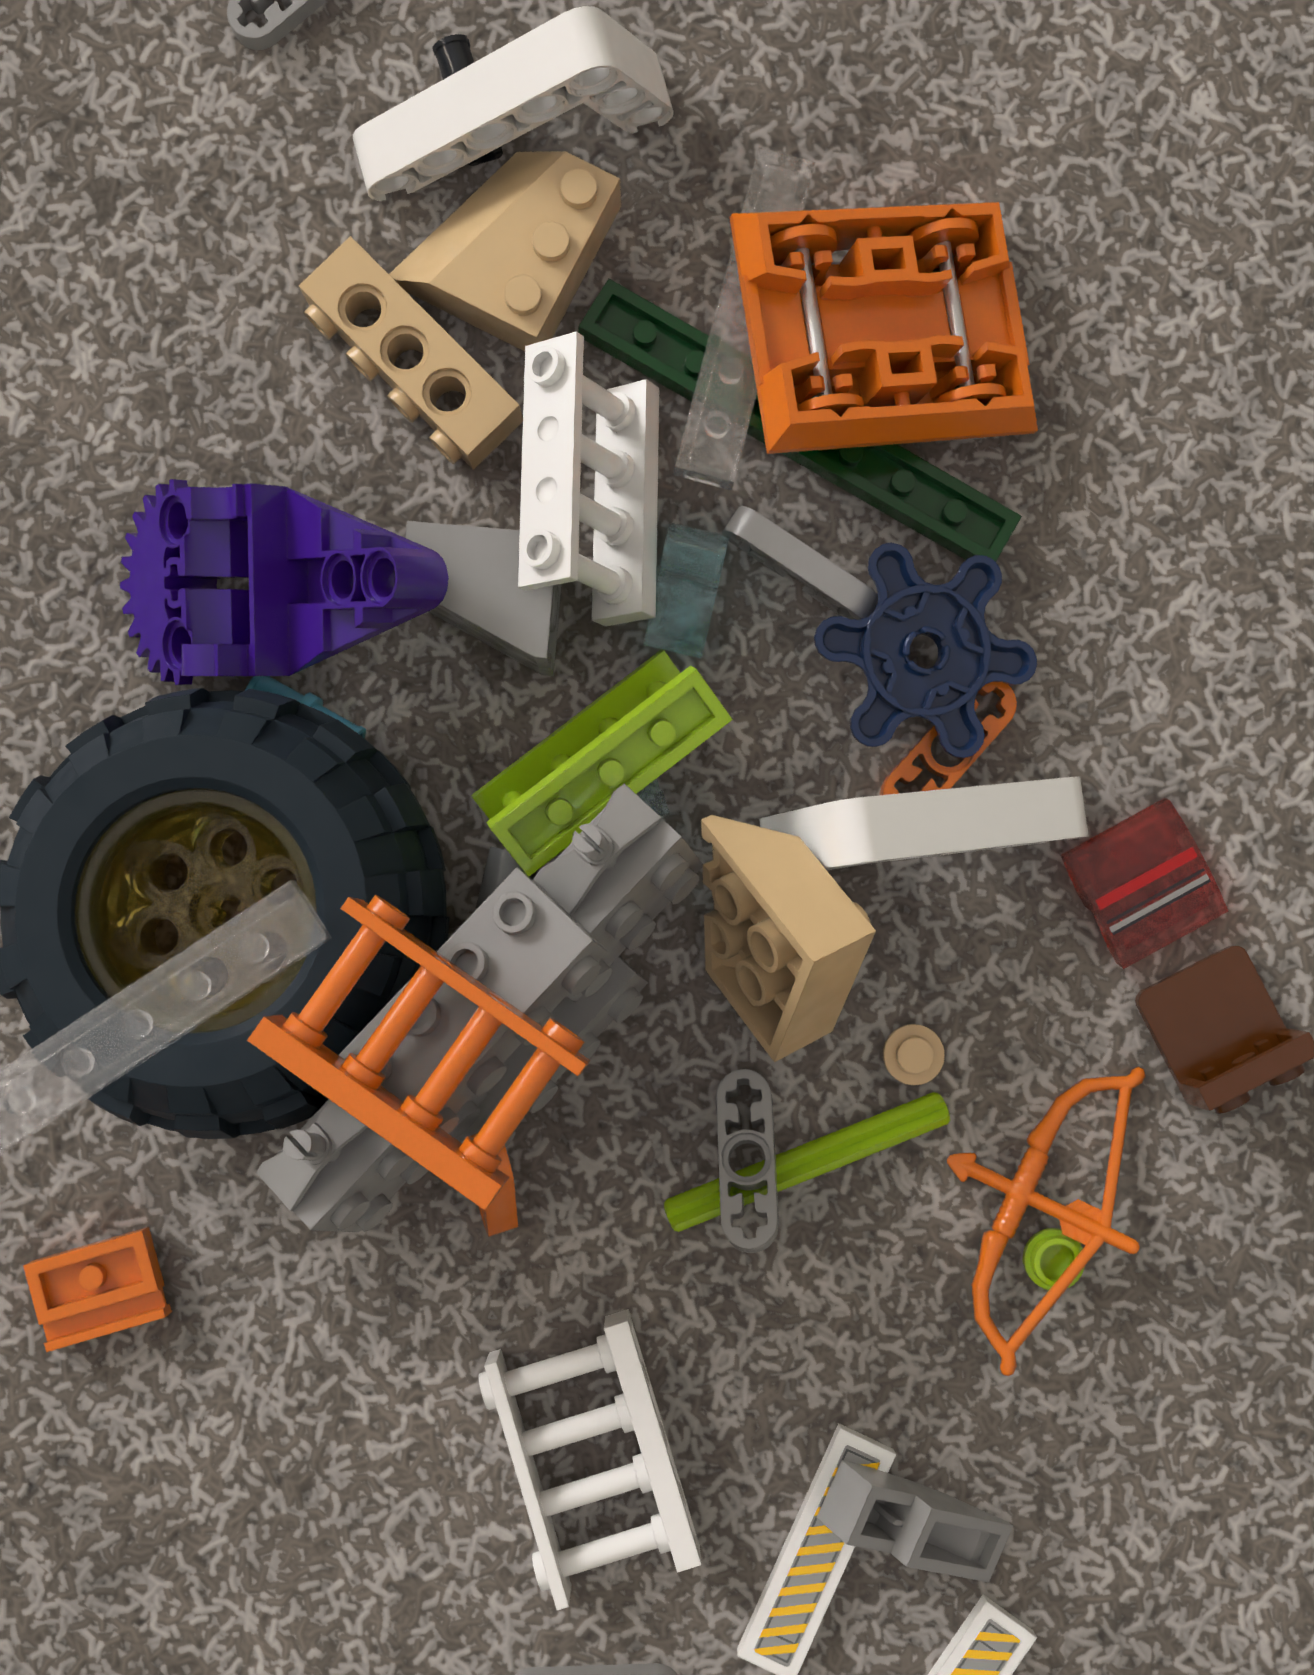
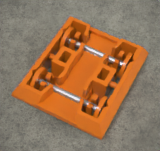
(880, 329)

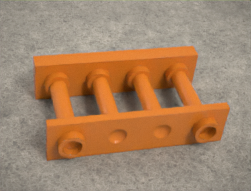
(357, 1081)

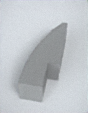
(913, 1523)

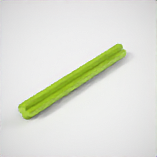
(817, 1157)

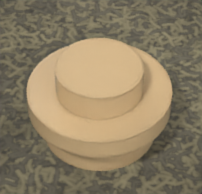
(913, 1054)

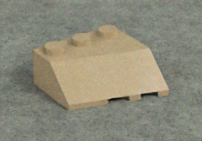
(517, 246)
(779, 934)

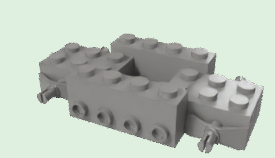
(539, 946)

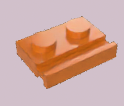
(97, 1289)

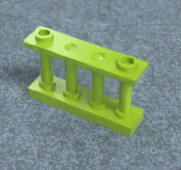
(616, 740)

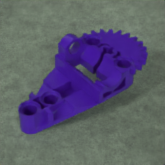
(311, 570)

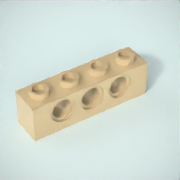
(355, 282)

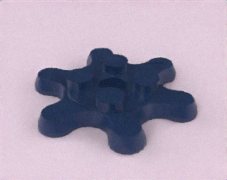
(966, 650)

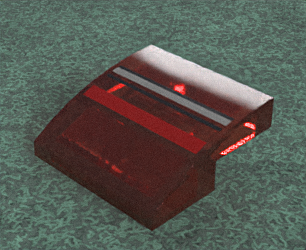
(1144, 883)

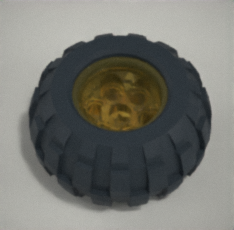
(176, 786)

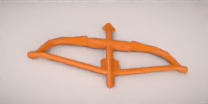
(1077, 1220)

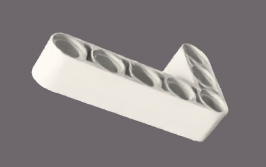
(510, 92)
(937, 821)

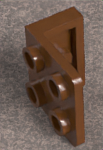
(1222, 1031)

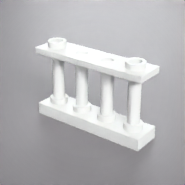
(625, 483)
(650, 1471)

